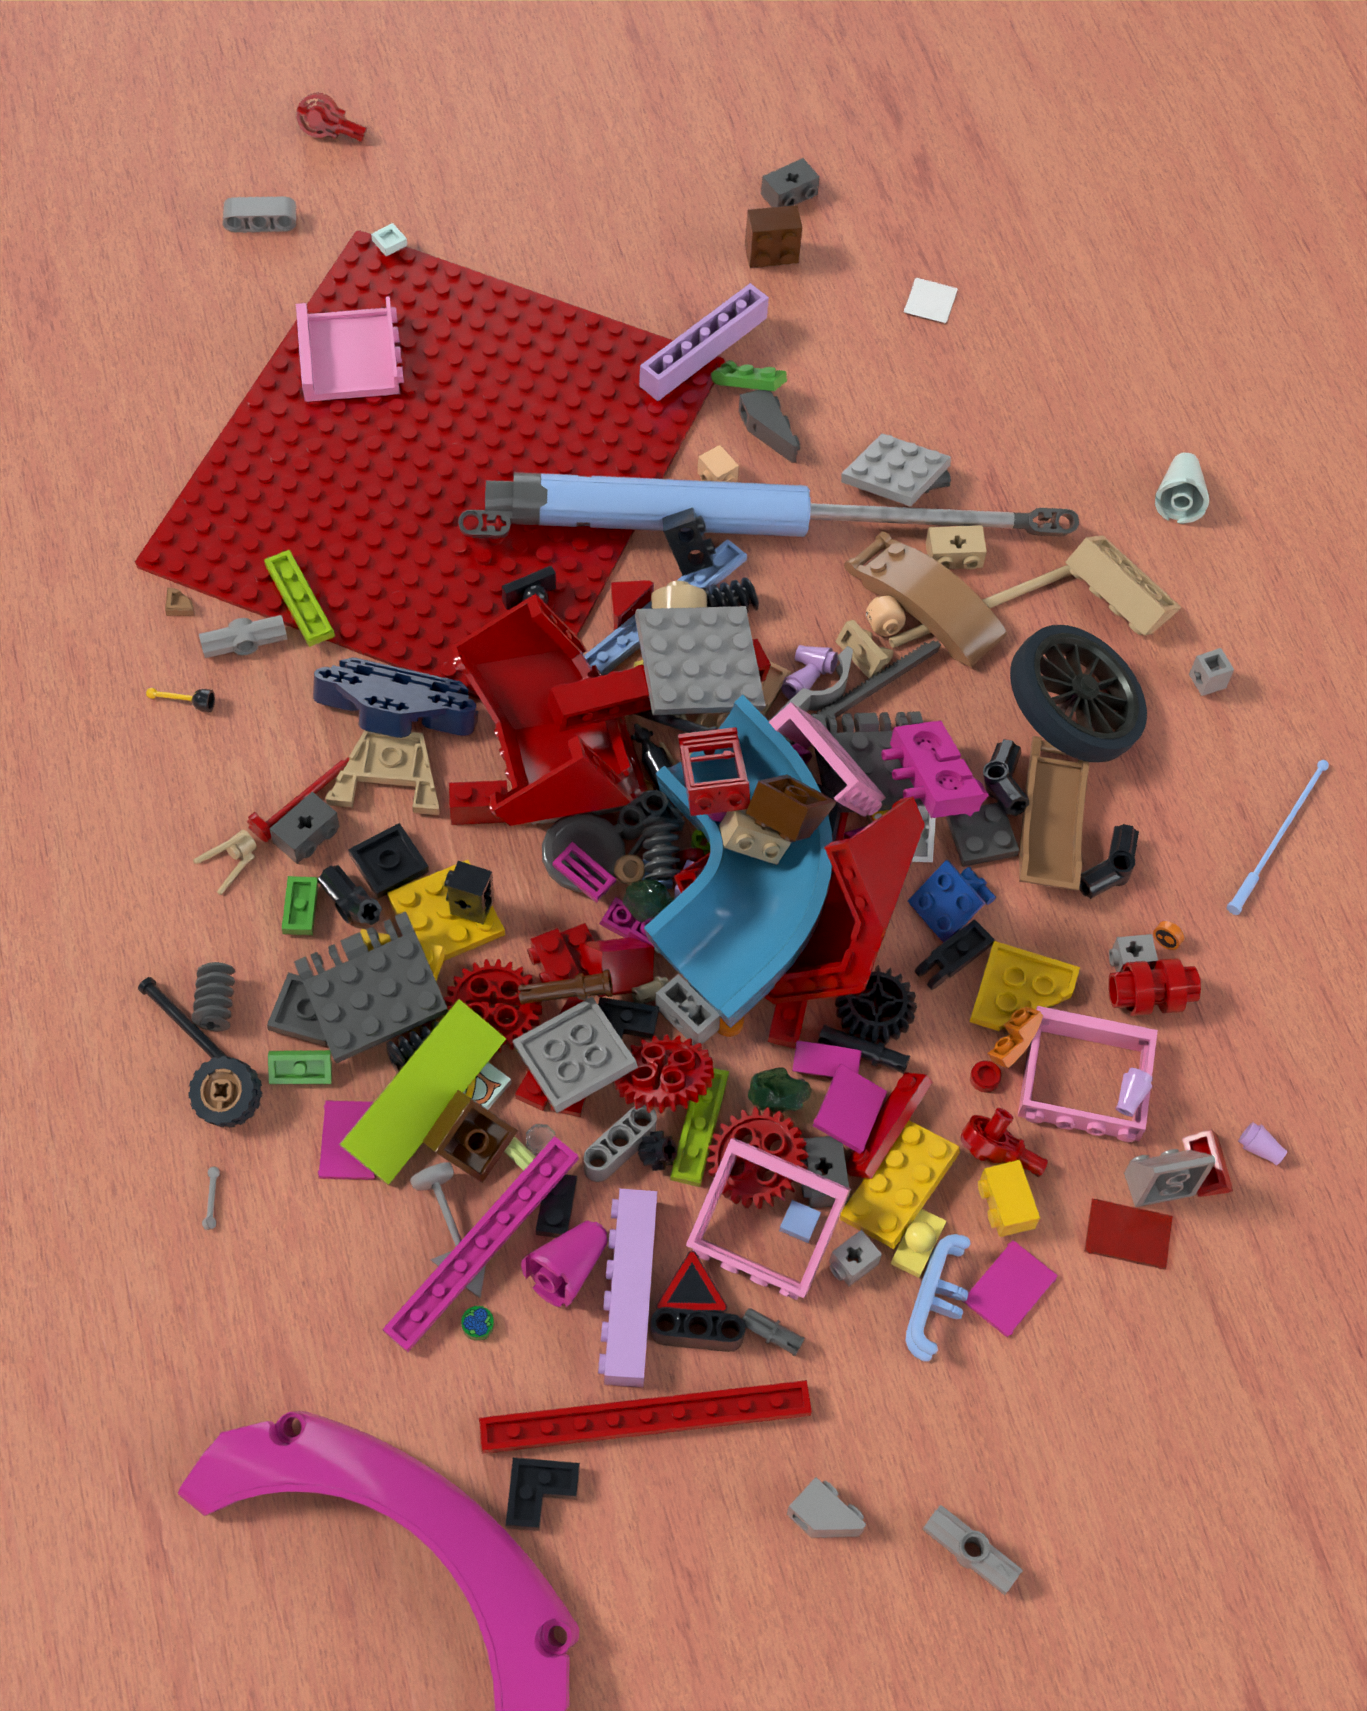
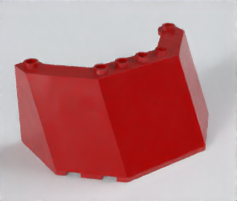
(550, 771)
(857, 910)

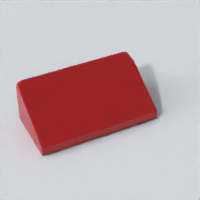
(1218, 1178)

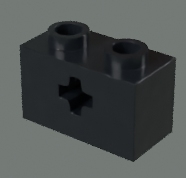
(470, 892)

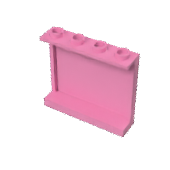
(349, 353)
(802, 728)

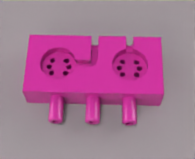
(934, 769)

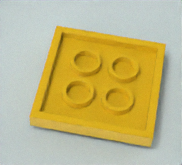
(431, 916)

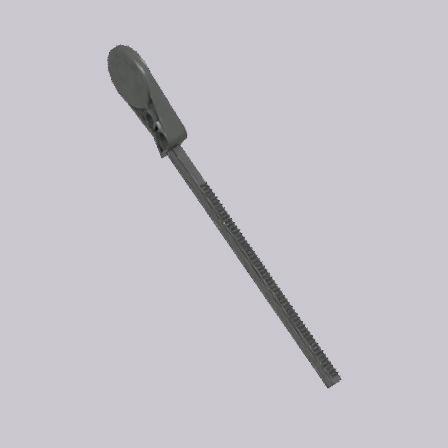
(605, 842)

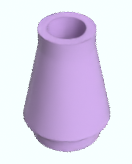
(822, 657)
(801, 679)
(1133, 1090)
(1262, 1143)

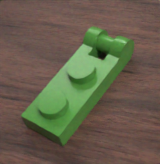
(748, 377)

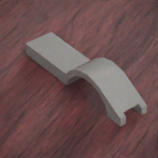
(815, 700)

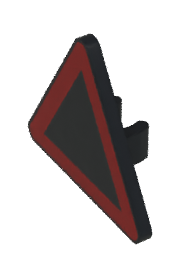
(692, 1288)

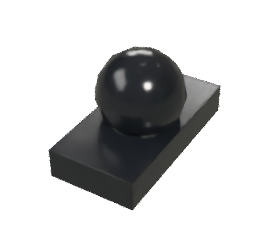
(536, 583)

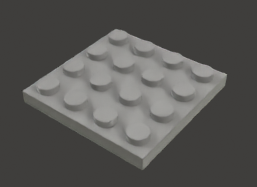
(698, 659)

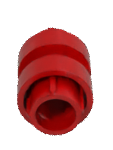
(1142, 988)

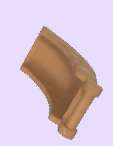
(931, 596)
(1052, 819)

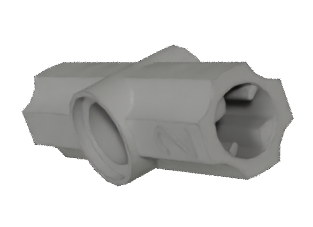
(243, 636)
(990, 1564)

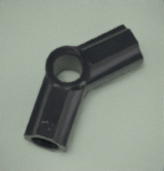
(999, 778)
(1105, 874)
(350, 901)

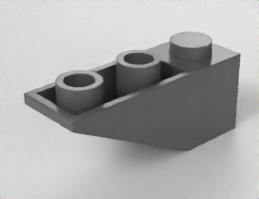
(765, 421)

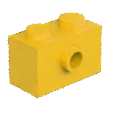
(1008, 1198)

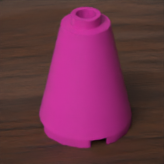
(565, 1262)

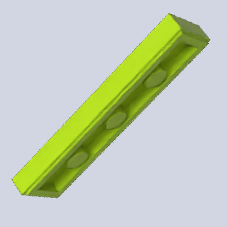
(299, 598)
(699, 1132)

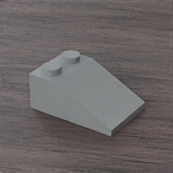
(1167, 1176)

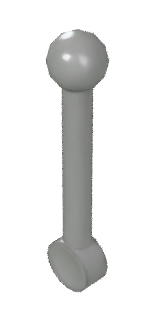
(210, 1222)

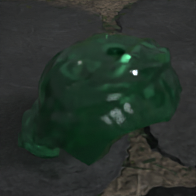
(646, 899)
(778, 1091)

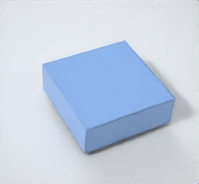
(800, 1221)

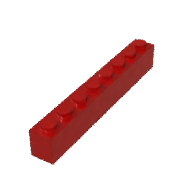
(612, 695)

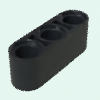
(712, 1321)

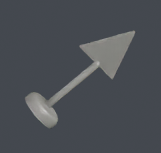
(432, 1178)

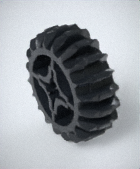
(899, 1004)

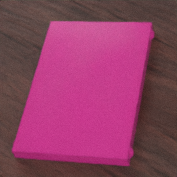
(849, 1108)
(337, 1123)
(1010, 1288)

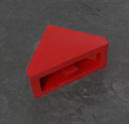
(627, 598)

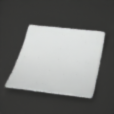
(930, 300)

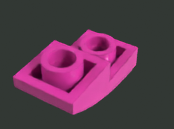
(623, 923)
(824, 1059)

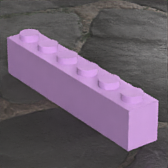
(703, 342)
(630, 1288)

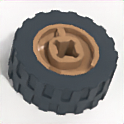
(225, 1091)

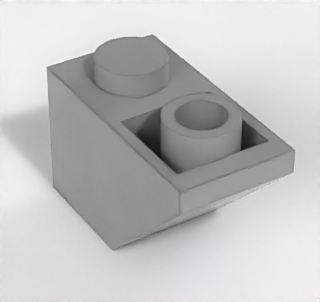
(824, 1514)

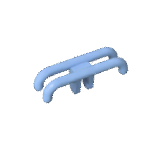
(926, 1301)

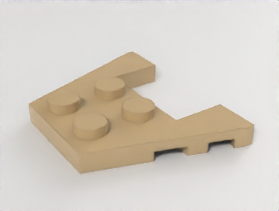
(388, 761)

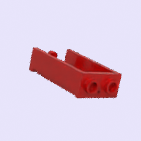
(714, 795)

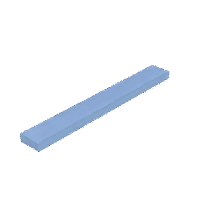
(625, 639)

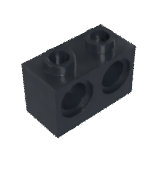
(684, 542)

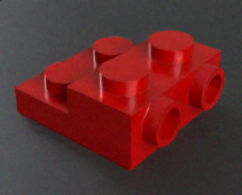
(559, 953)

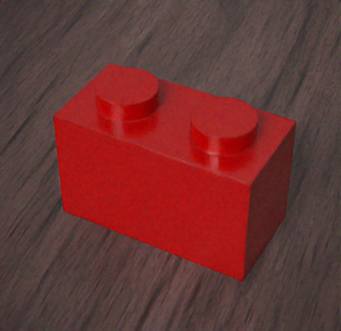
(471, 801)

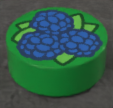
(477, 1323)

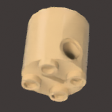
(679, 595)

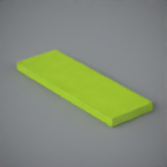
(421, 1091)

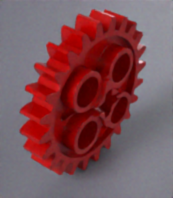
(496, 981)
(682, 1080)
(765, 1130)

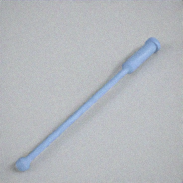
(1251, 880)

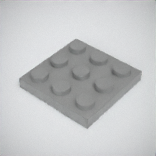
(896, 469)
(575, 1054)

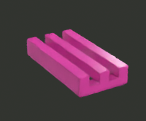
(602, 889)

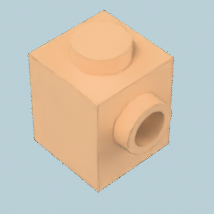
(717, 466)

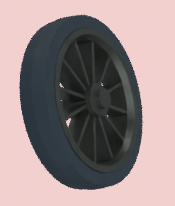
(1078, 693)

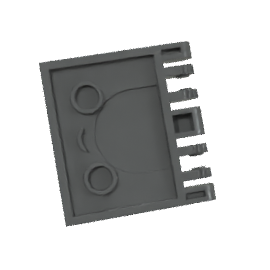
(865, 749)
(374, 992)

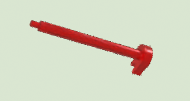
(262, 828)

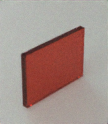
(1128, 1233)

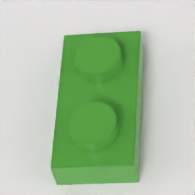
(300, 905)
(300, 1067)

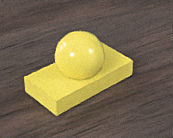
(918, 1243)

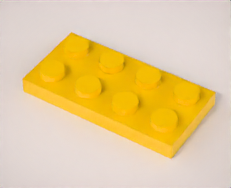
(901, 1185)

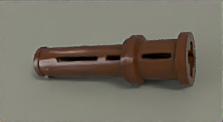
(580, 986)

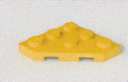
(1019, 980)

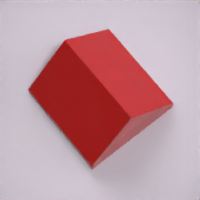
(626, 958)

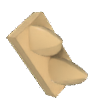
(865, 651)

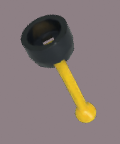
(202, 699)

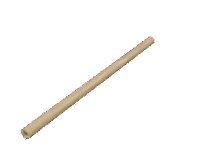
(991, 601)

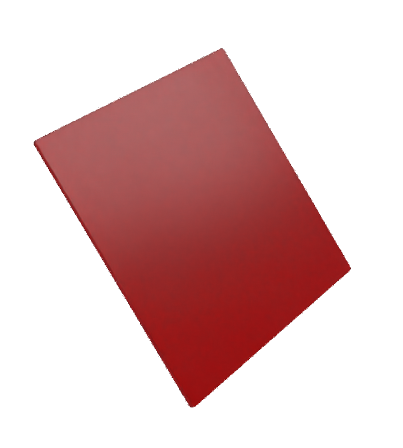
(378, 482)

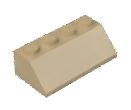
(1122, 585)

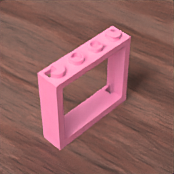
(1097, 1031)
(735, 1262)

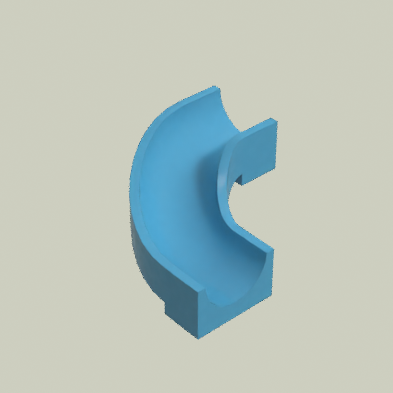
(743, 915)

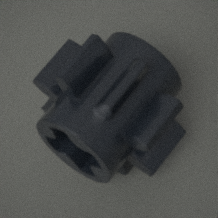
(657, 1150)

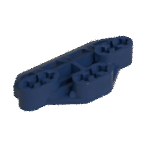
(395, 697)

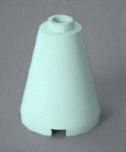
(1182, 490)

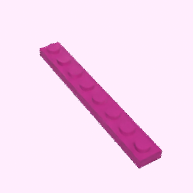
(480, 1244)

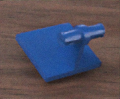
(950, 899)

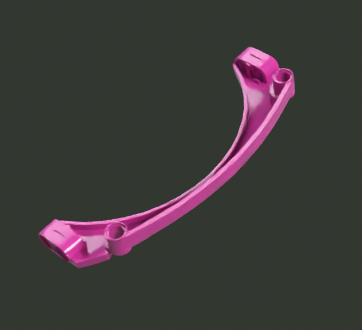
(497, 1577)

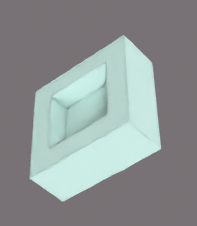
(389, 239)

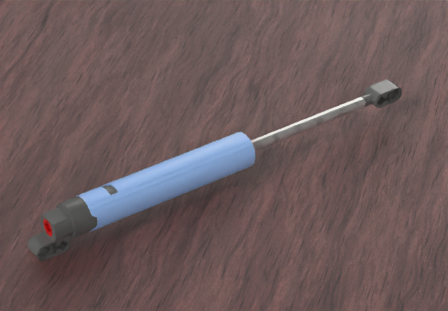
(723, 506)

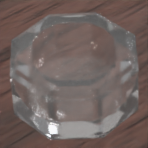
(538, 1137)

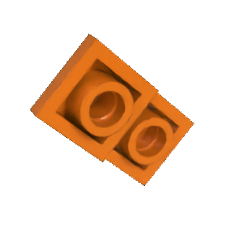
(1021, 1030)

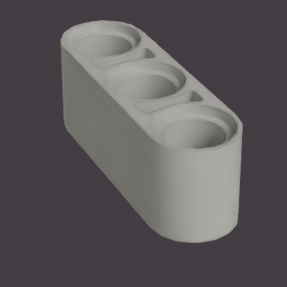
(259, 214)
(614, 1155)

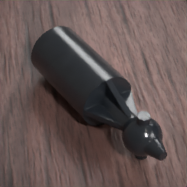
(652, 756)

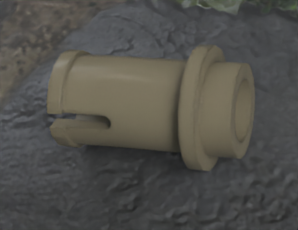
(647, 992)

